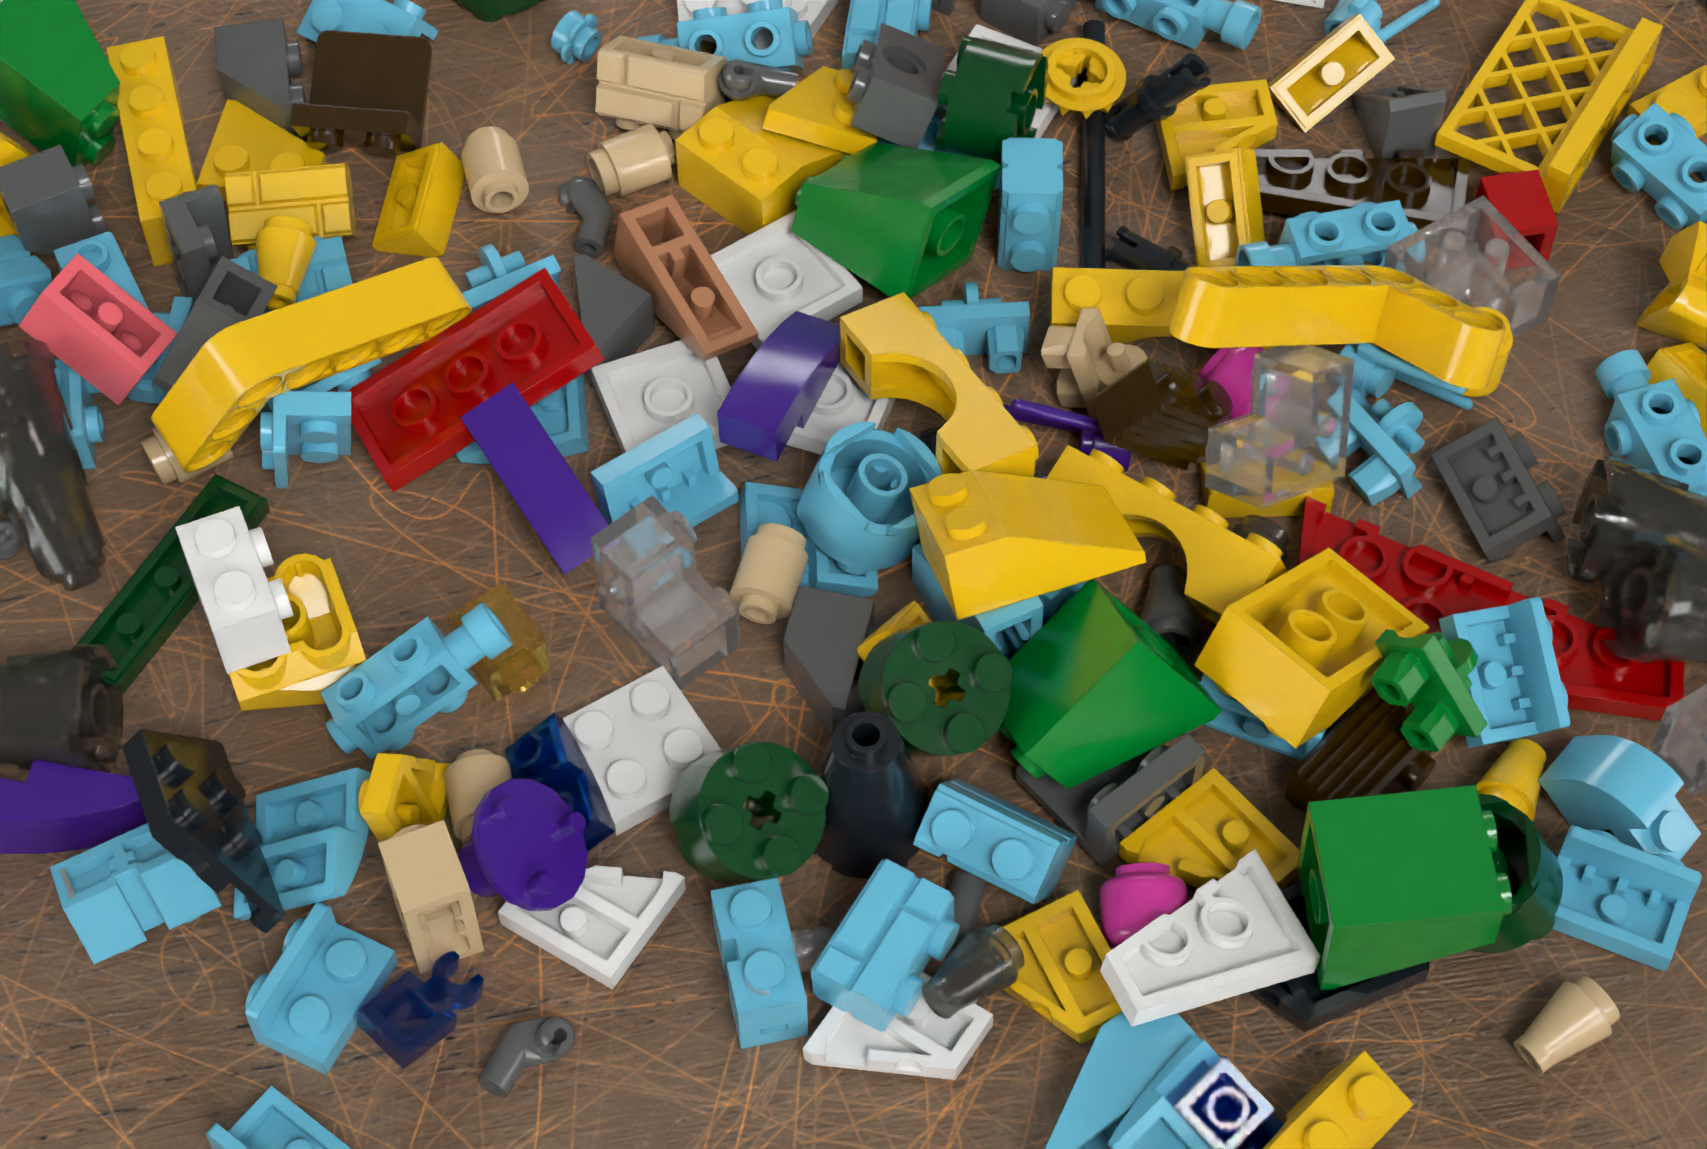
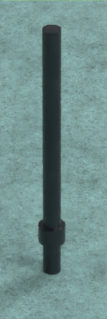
(1093, 171)

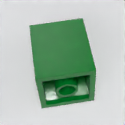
(56, 80)
(897, 214)
(1098, 691)
(1399, 881)

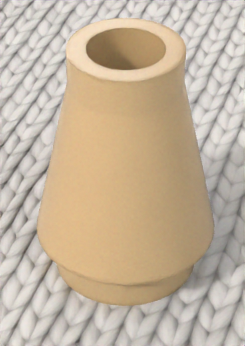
(1569, 1023)

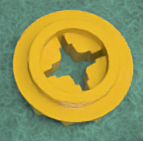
(1104, 73)

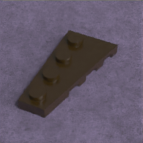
(1299, 183)

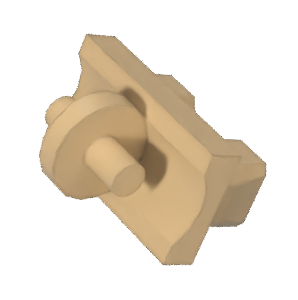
(1087, 359)

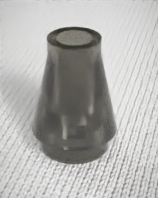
(977, 968)

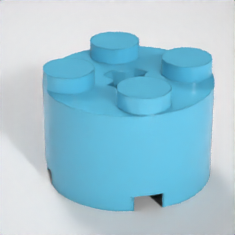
(861, 499)

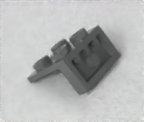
(1120, 799)

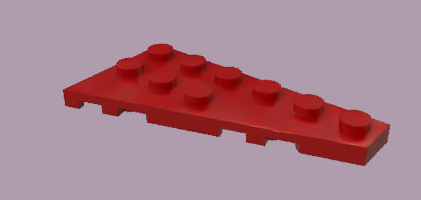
(1441, 586)

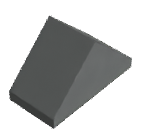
(1401, 118)
(612, 310)

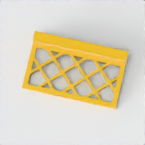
(1586, 124)

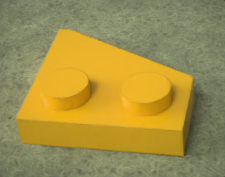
(819, 112)
(1216, 120)
(252, 143)
(402, 794)
(1208, 833)
(1063, 967)

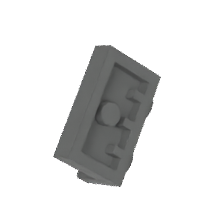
(196, 236)
(1496, 489)

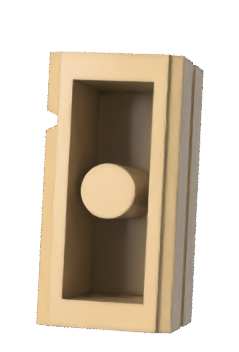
(656, 84)

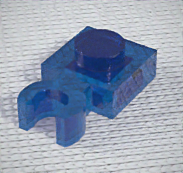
(417, 1015)

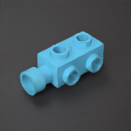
(1190, 19)
(737, 34)
(1662, 168)
(1333, 237)
(1652, 422)
(407, 682)

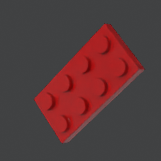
(416, 404)

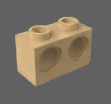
(431, 893)

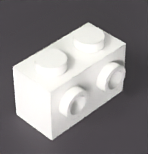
(233, 588)

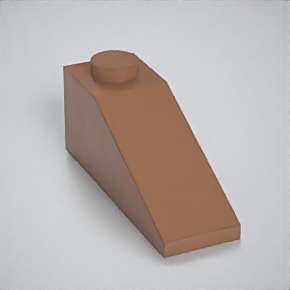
(687, 289)

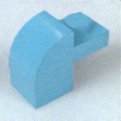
(1622, 789)

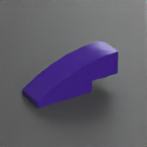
(780, 385)
(536, 476)
(66, 809)

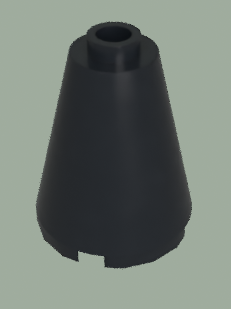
(872, 796)

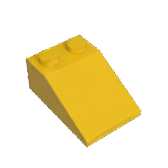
(744, 169)
(1017, 537)
(1304, 645)

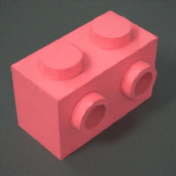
(97, 329)

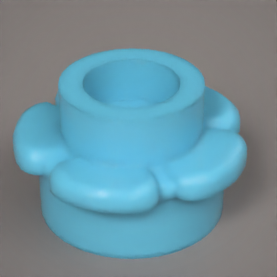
(576, 37)

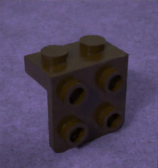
(366, 93)

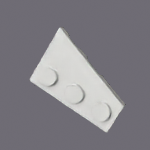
(1214, 947)

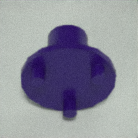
(525, 846)

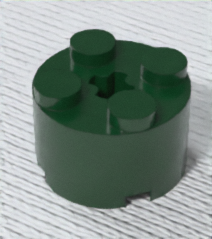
(990, 98)
(969, 675)
(783, 812)
(1532, 875)

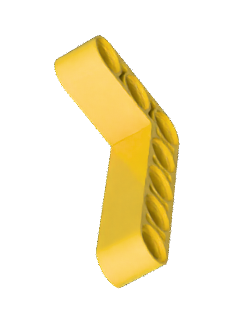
(1338, 307)
(298, 346)

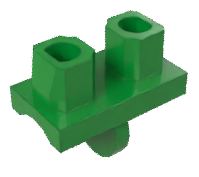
(1435, 681)

